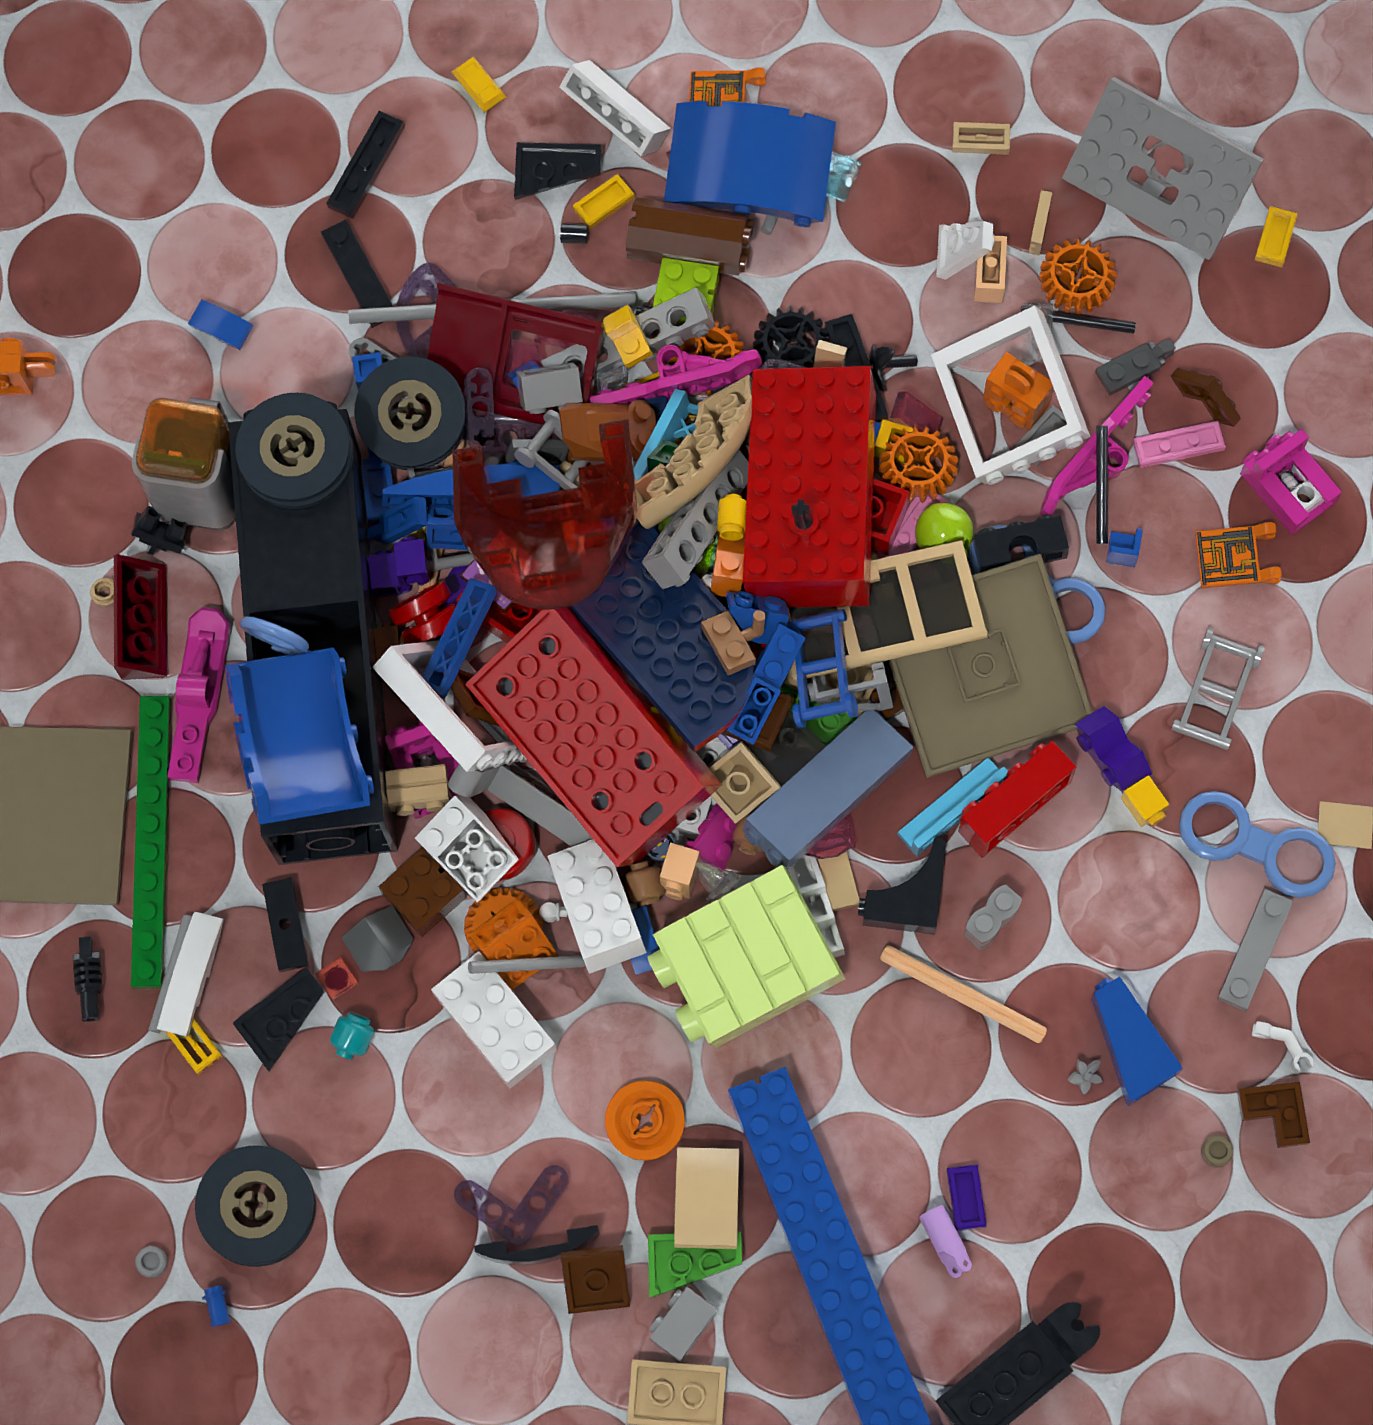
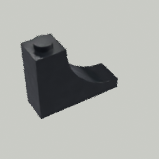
(911, 904)

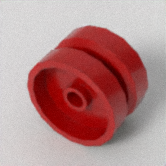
(424, 610)

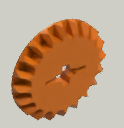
(493, 903)
(636, 1100)

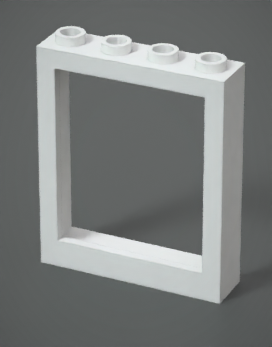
(1040, 448)
(402, 671)

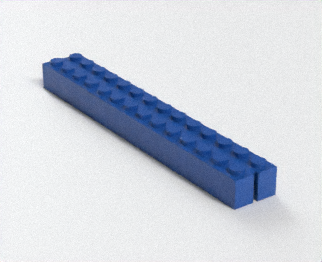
(826, 1252)

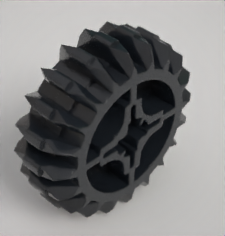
(775, 330)

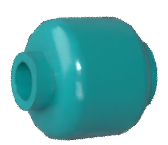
(351, 1035)

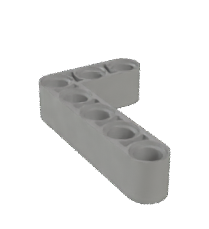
(524, 794)

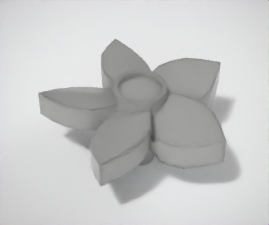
(1085, 1075)

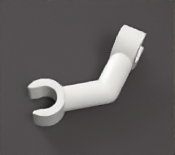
(1267, 1031)

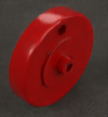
(518, 836)

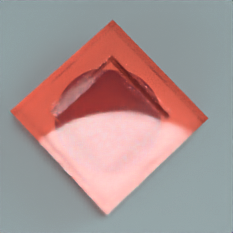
(336, 978)

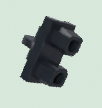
(157, 533)

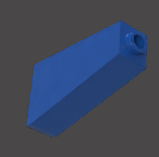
(1134, 1044)

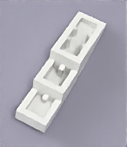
(813, 890)
(190, 974)

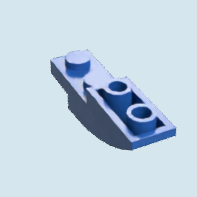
(767, 680)

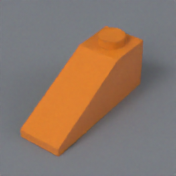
(728, 567)

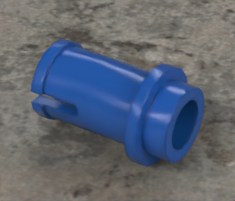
(216, 1305)

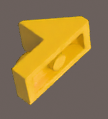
(627, 336)

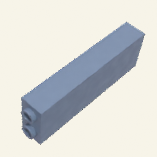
(827, 789)

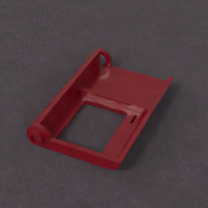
(477, 332)

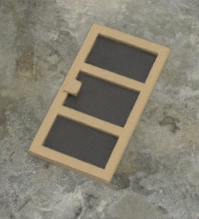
(914, 607)

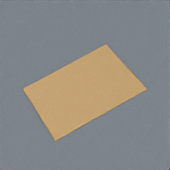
(1346, 824)

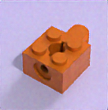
(20, 367)
(1017, 384)

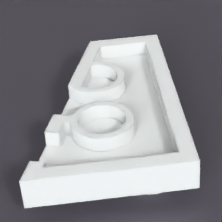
(962, 246)

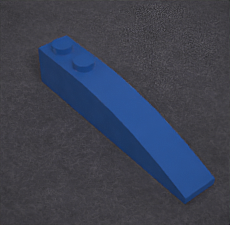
(438, 486)

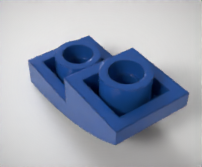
(220, 324)
(646, 930)

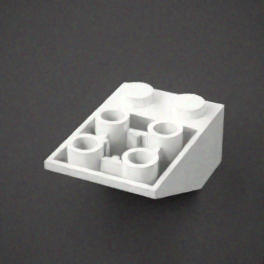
(468, 846)

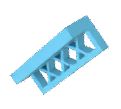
(668, 428)
(947, 809)

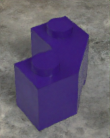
(395, 572)
(1106, 742)

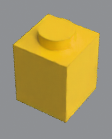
(1145, 802)

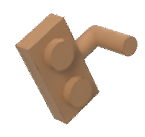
(730, 642)

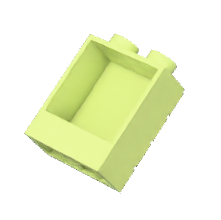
(744, 959)

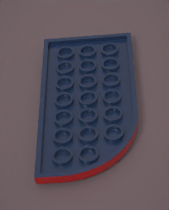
(661, 643)

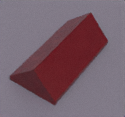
(139, 618)

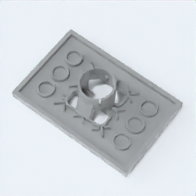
(1208, 187)

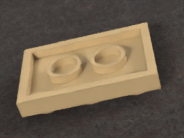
(675, 1394)

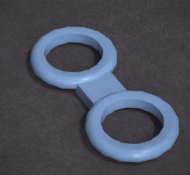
(1062, 585)
(281, 639)
(1257, 844)

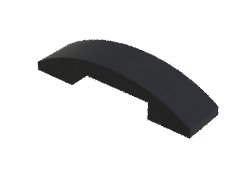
(498, 1251)

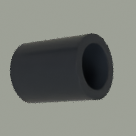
(573, 233)

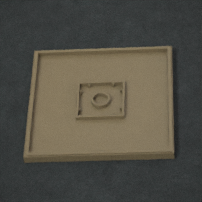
(997, 689)
(62, 814)

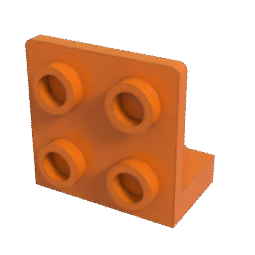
(513, 935)

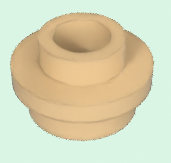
(96, 589)

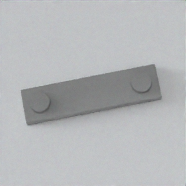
(1255, 950)

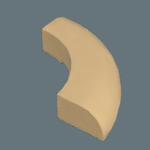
(720, 431)

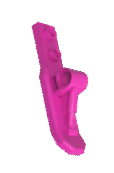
(690, 374)
(1082, 468)
(198, 691)

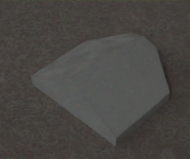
(378, 940)

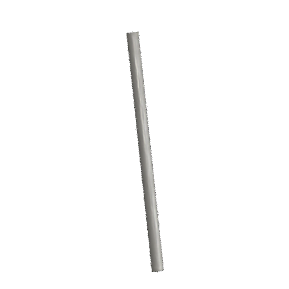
(422, 312)

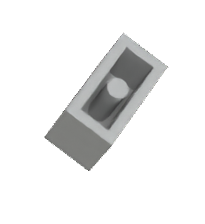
(549, 387)
(682, 1324)

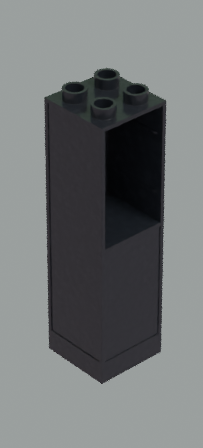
(314, 579)

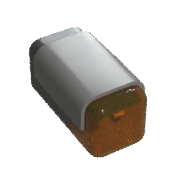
(186, 462)

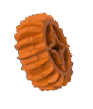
(1054, 268)
(726, 347)
(931, 448)

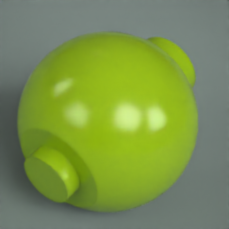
(943, 525)

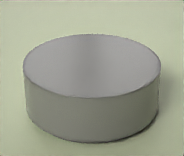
(151, 1262)

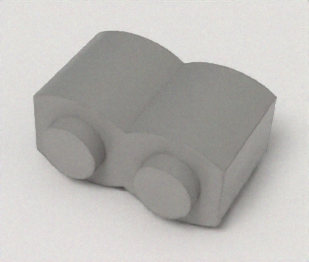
(986, 922)

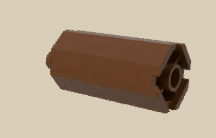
(689, 235)

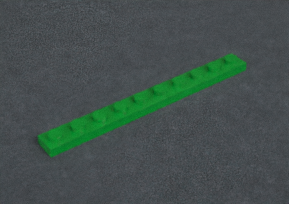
(151, 843)

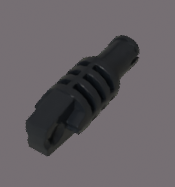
(88, 979)

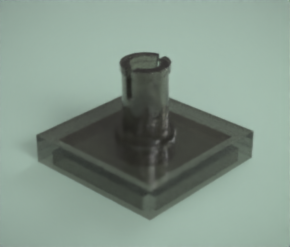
(790, 752)

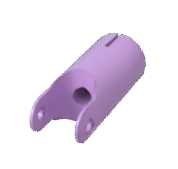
(946, 1240)

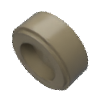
(1217, 1151)

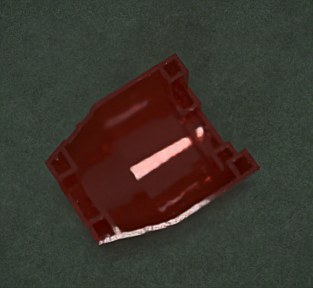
(551, 544)

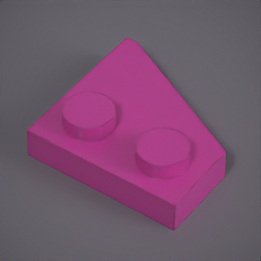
(714, 838)

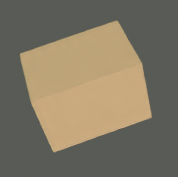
(743, 780)

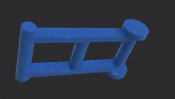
(847, 701)

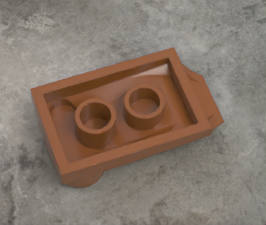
(582, 421)

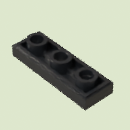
(282, 908)

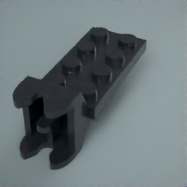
(1021, 1370)

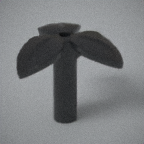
(883, 358)

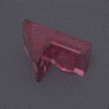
(912, 412)

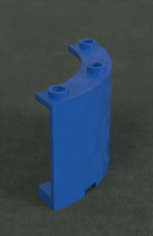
(750, 160)
(296, 736)

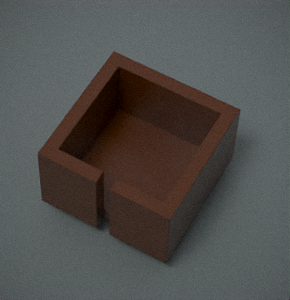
(422, 892)

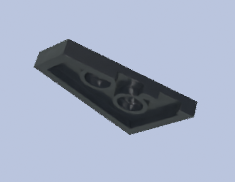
(553, 165)
(279, 1016)

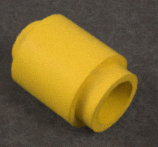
(731, 517)

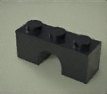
(1043, 536)

